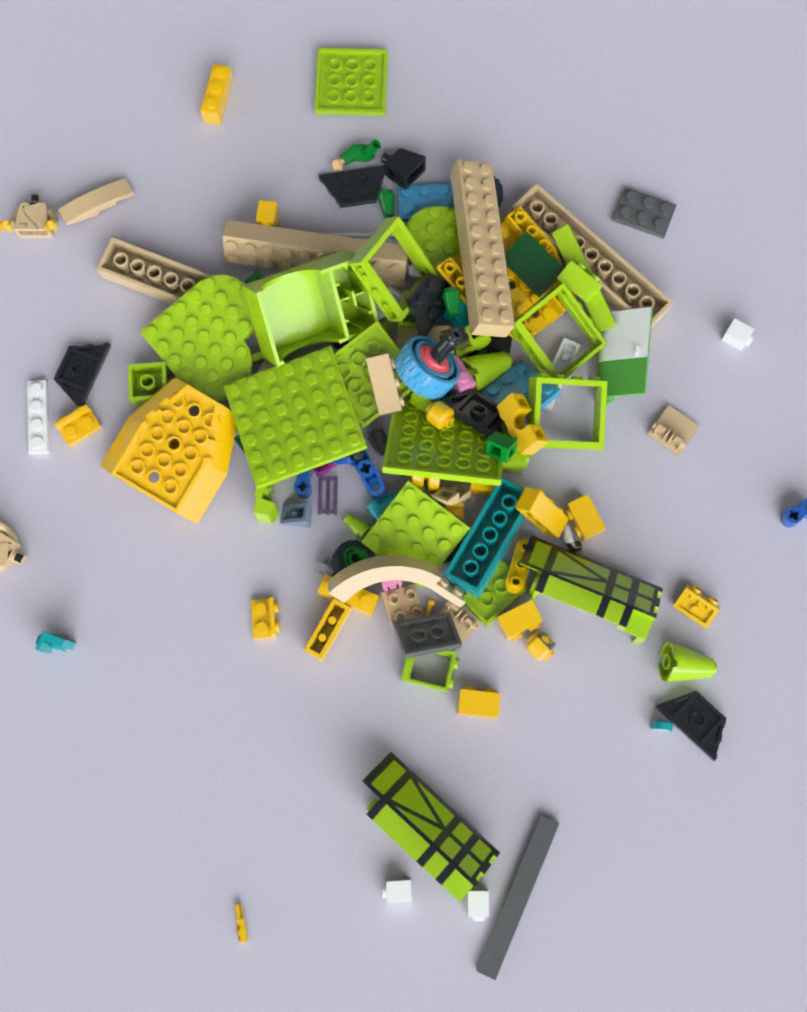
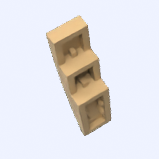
(94, 201)

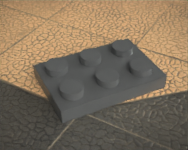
(644, 212)
(427, 635)

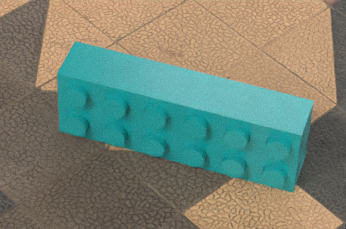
(487, 540)

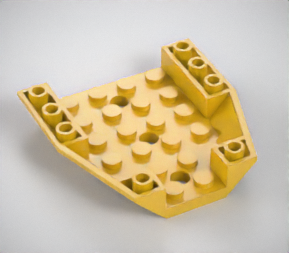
(521, 296)
(191, 471)

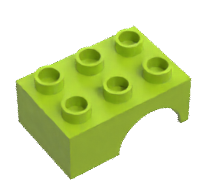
(309, 306)

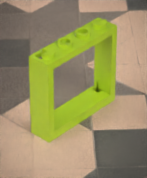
(371, 280)
(583, 321)
(534, 401)

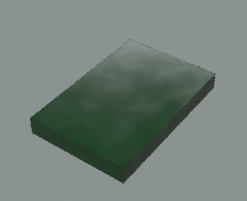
(533, 264)

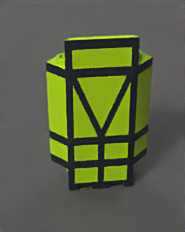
(592, 587)
(428, 827)

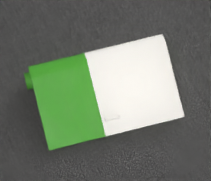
(626, 354)

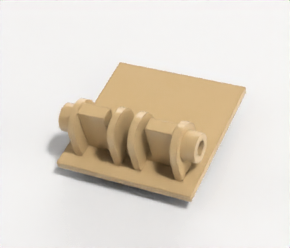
(673, 430)
(402, 604)
(464, 620)

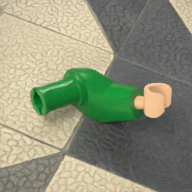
(357, 153)

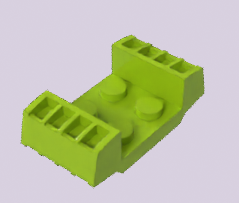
(264, 509)

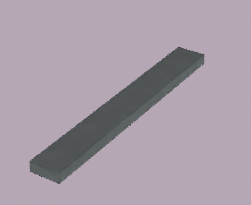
(517, 897)

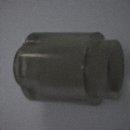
(378, 440)

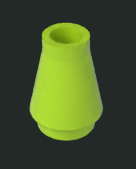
(357, 526)

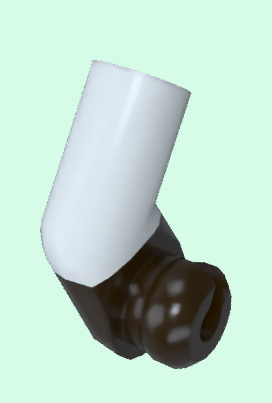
(568, 539)

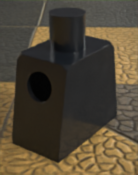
(404, 167)

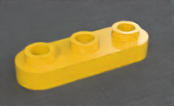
(516, 572)

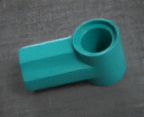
(378, 506)

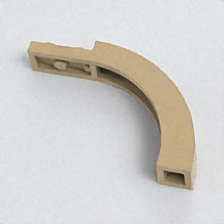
(389, 568)

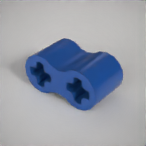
(304, 479)
(798, 512)

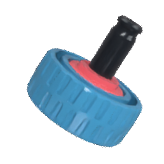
(429, 365)

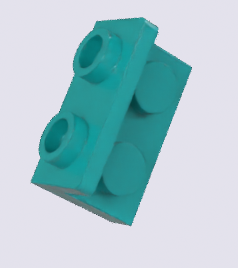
(47, 641)

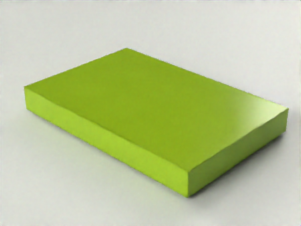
(494, 598)

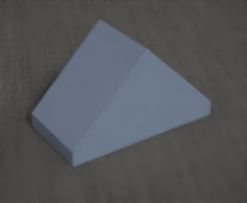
(297, 514)

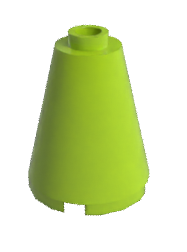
(487, 367)
(684, 664)

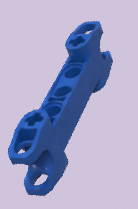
(370, 479)

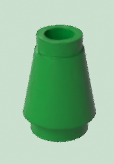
(386, 202)
(451, 299)

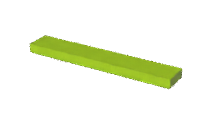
(570, 251)

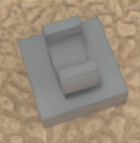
(323, 568)

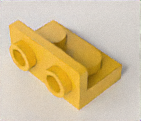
(77, 425)
(697, 605)
(264, 618)

